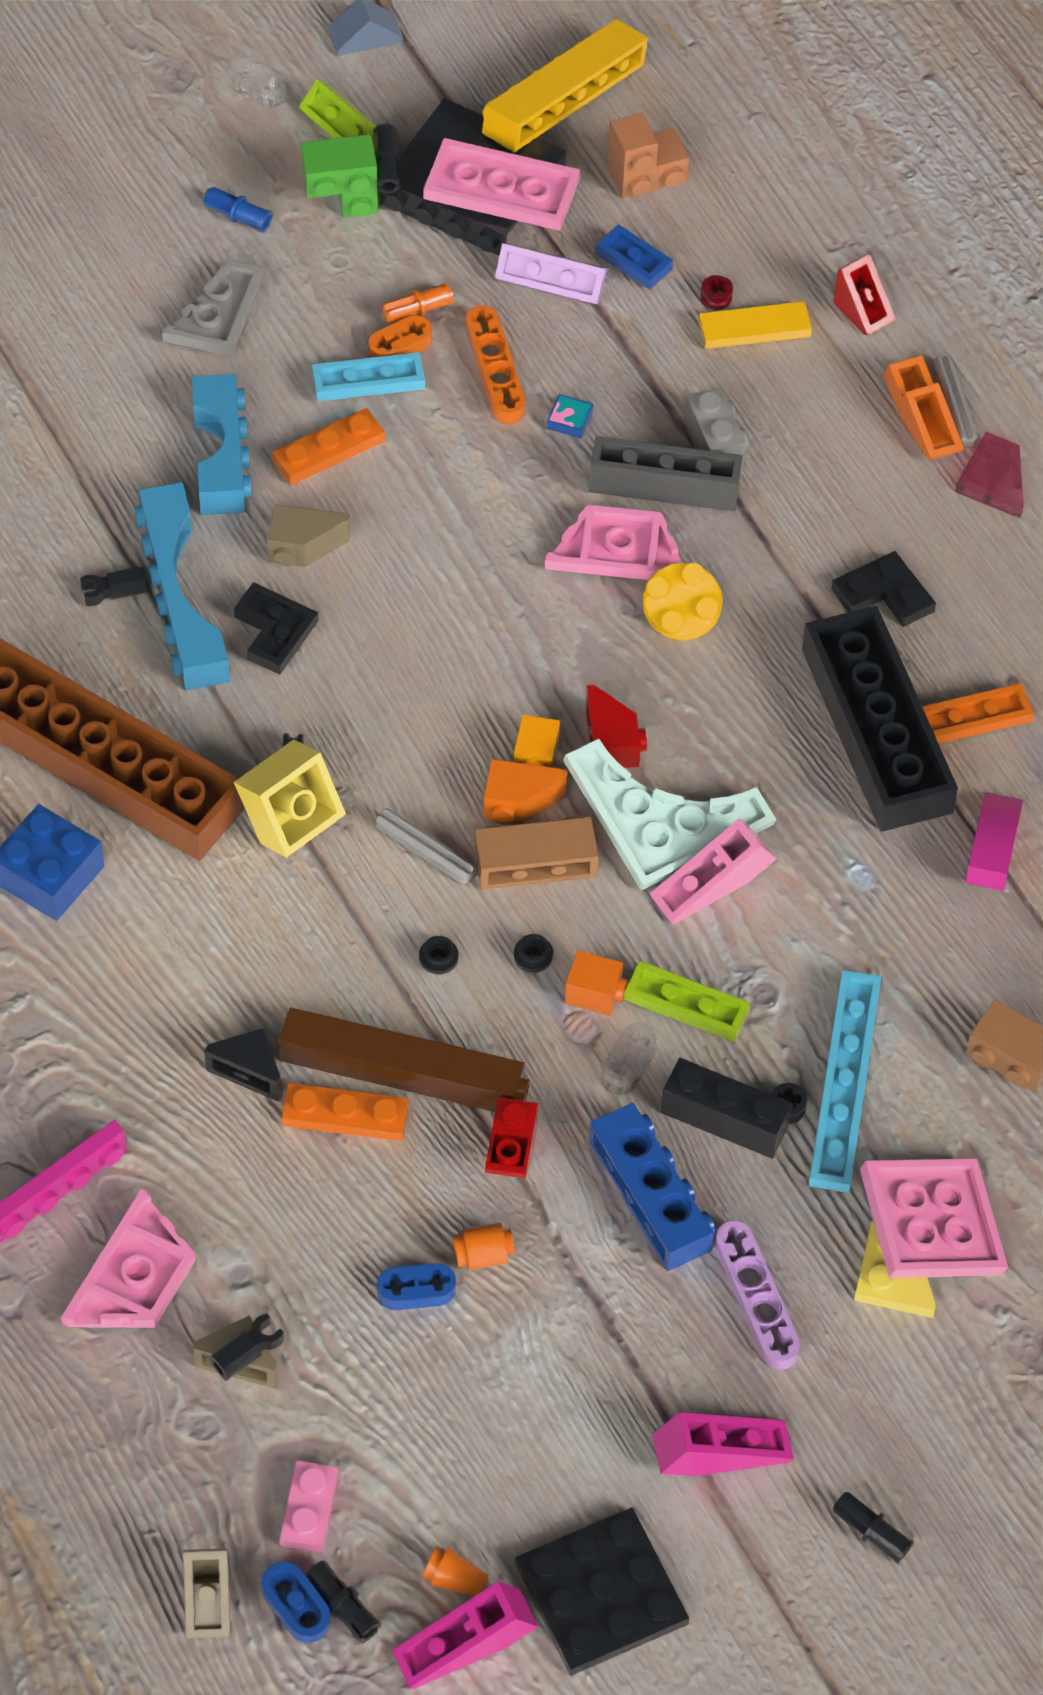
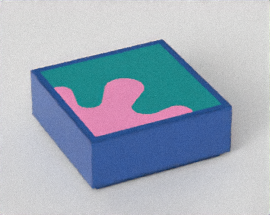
(570, 416)

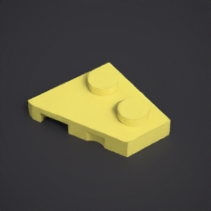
(901, 1294)

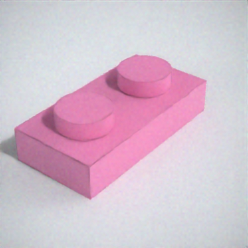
(309, 1506)

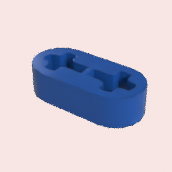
(416, 1286)

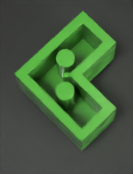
(344, 169)

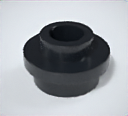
(533, 944)
(438, 946)

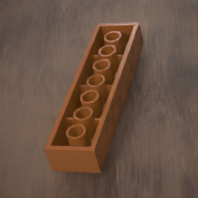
(113, 755)

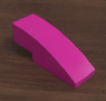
(994, 841)

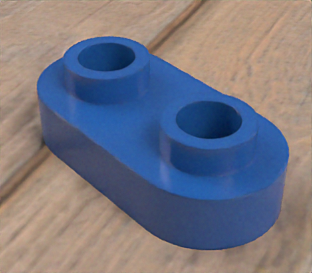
(298, 1603)

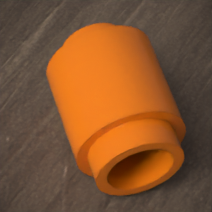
(483, 1246)

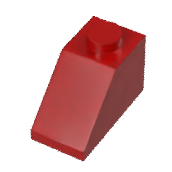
(615, 727)

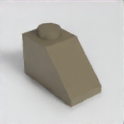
(305, 534)

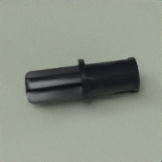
(872, 1527)

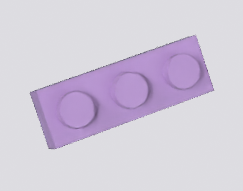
(551, 273)

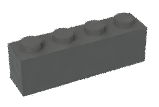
(665, 473)

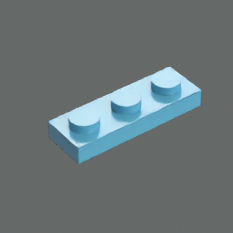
(368, 376)

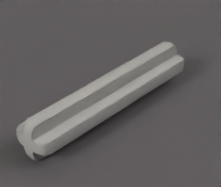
(952, 392)
(425, 846)

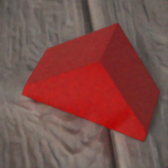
(862, 296)

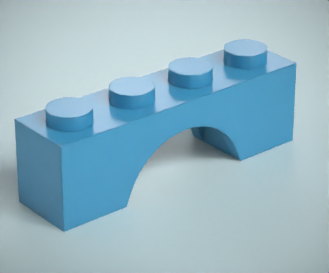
(221, 476)

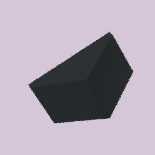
(246, 1062)

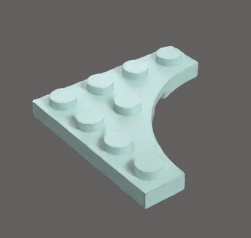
(653, 827)

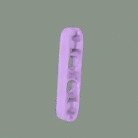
(753, 1295)

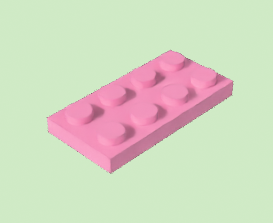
(501, 184)

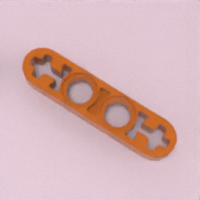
(492, 364)

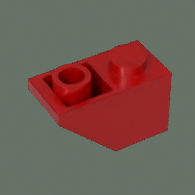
(512, 1138)

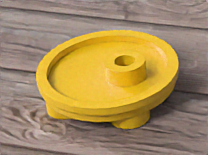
(682, 601)

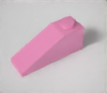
(714, 872)

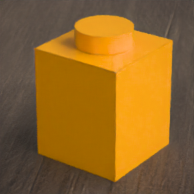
(537, 741)

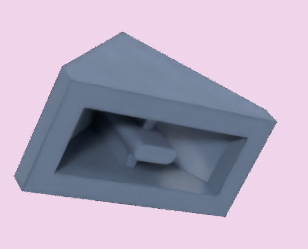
(364, 28)

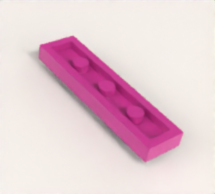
(66, 1174)

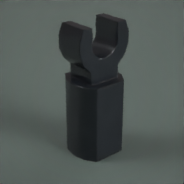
(114, 585)
(245, 1348)

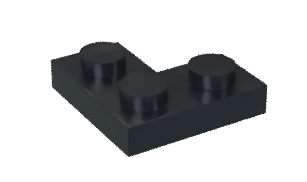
(887, 581)
(282, 626)

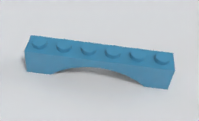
(197, 643)

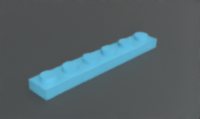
(845, 1081)

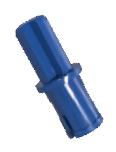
(238, 208)

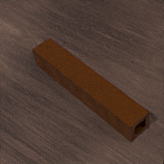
(400, 1060)

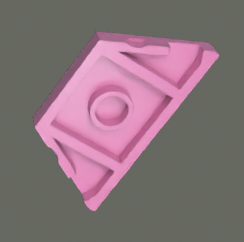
(615, 544)
(133, 1273)

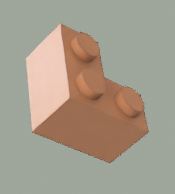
(644, 159)

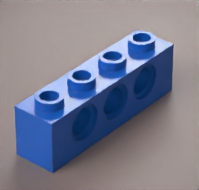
(672, 1240)

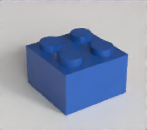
(49, 862)

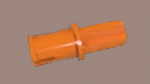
(417, 303)

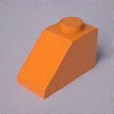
(522, 791)

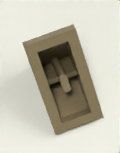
(261, 1371)

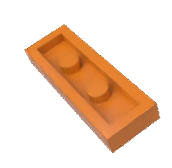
(328, 446)
(979, 713)
(345, 1111)

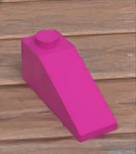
(718, 1443)
(466, 1635)

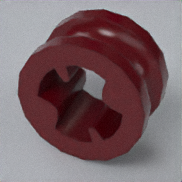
(716, 301)

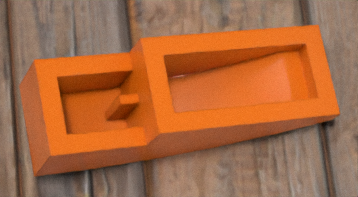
(923, 408)

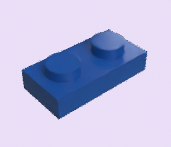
(634, 256)

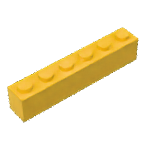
(564, 85)

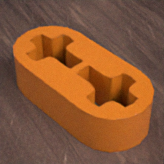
(398, 338)

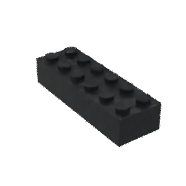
(879, 718)

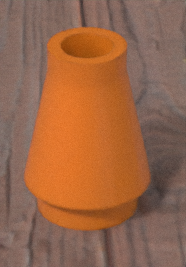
(454, 1572)

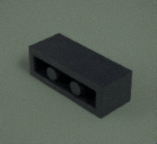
(726, 1107)

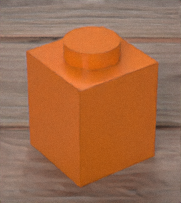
(595, 983)

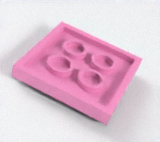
(933, 1218)

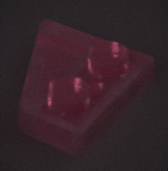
(994, 475)

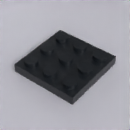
(601, 1591)

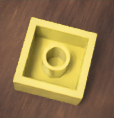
(290, 798)

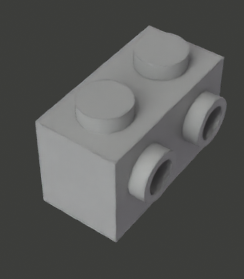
(713, 423)

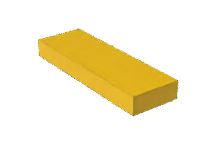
(755, 325)

